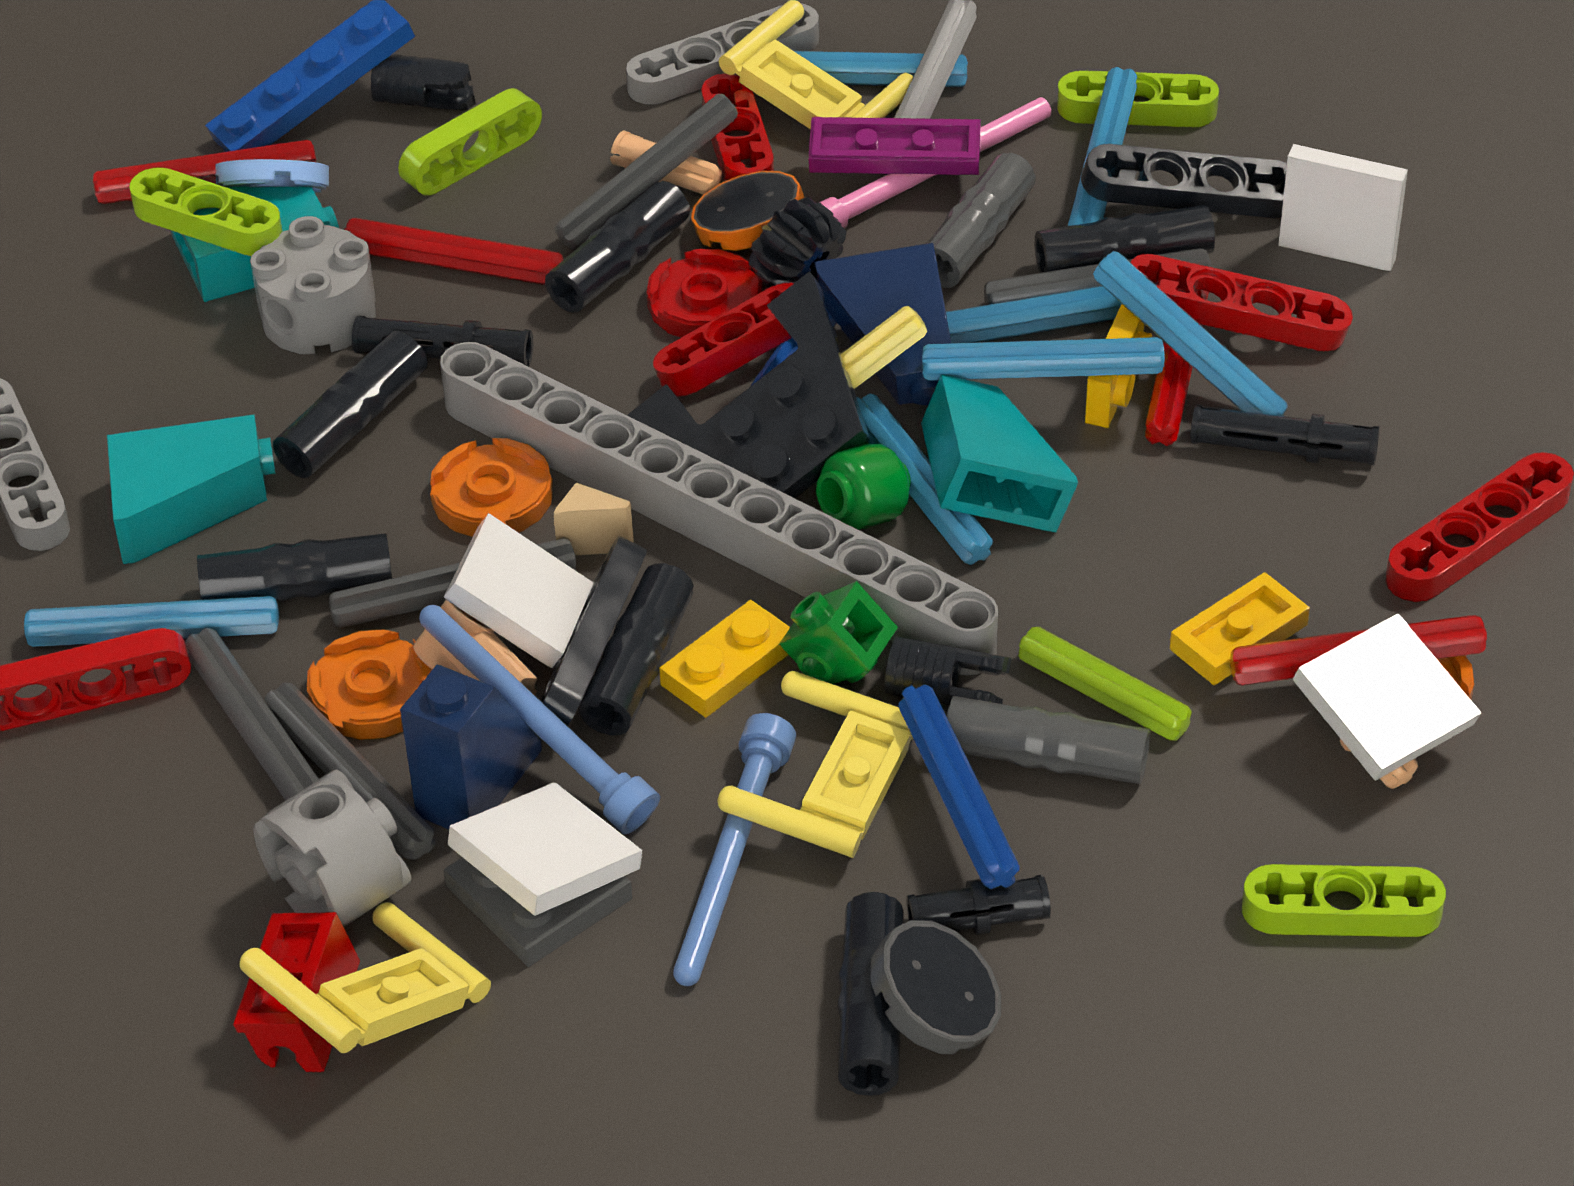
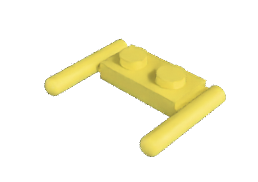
(795, 82)
(850, 779)
(380, 997)

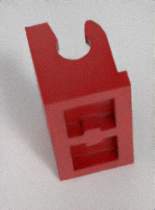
(314, 952)

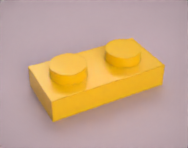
(1110, 391)
(1248, 616)
(725, 659)

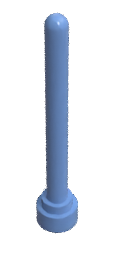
(764, 748)
(625, 799)

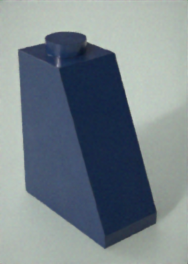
(875, 285)
(463, 746)

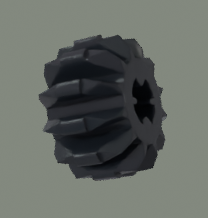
(795, 241)

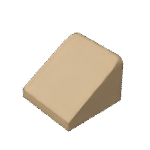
(592, 520)

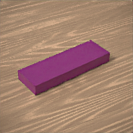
(894, 145)

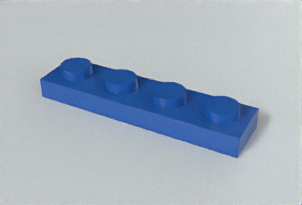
(312, 78)

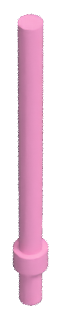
(894, 184)

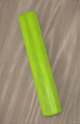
(1105, 683)

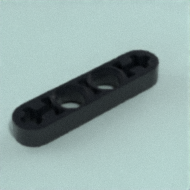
(1191, 173)
(593, 629)

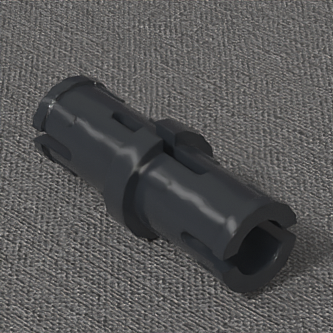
(981, 907)

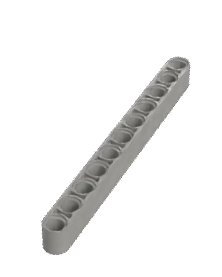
(710, 499)

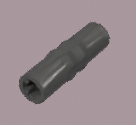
(980, 215)
(1050, 739)

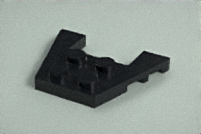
(789, 417)

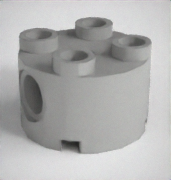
(313, 286)
(332, 849)

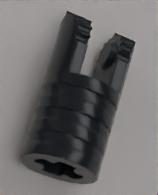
(422, 82)
(939, 667)

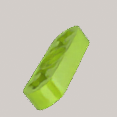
(1174, 101)
(439, 158)
(172, 198)
(1365, 882)

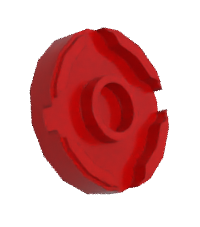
(699, 289)

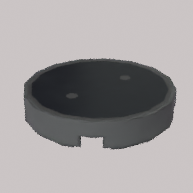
(936, 987)

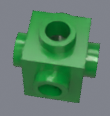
(838, 634)

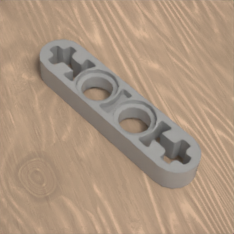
(667, 71)
(24, 460)

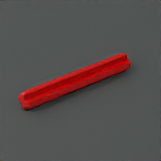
(114, 183)
(455, 251)
(1169, 395)
(1282, 658)

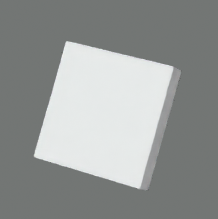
(1342, 207)
(519, 590)
(1386, 696)
(544, 848)

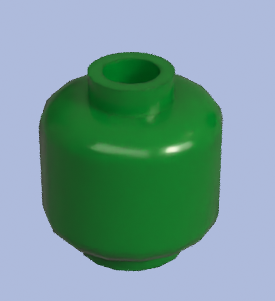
(864, 486)

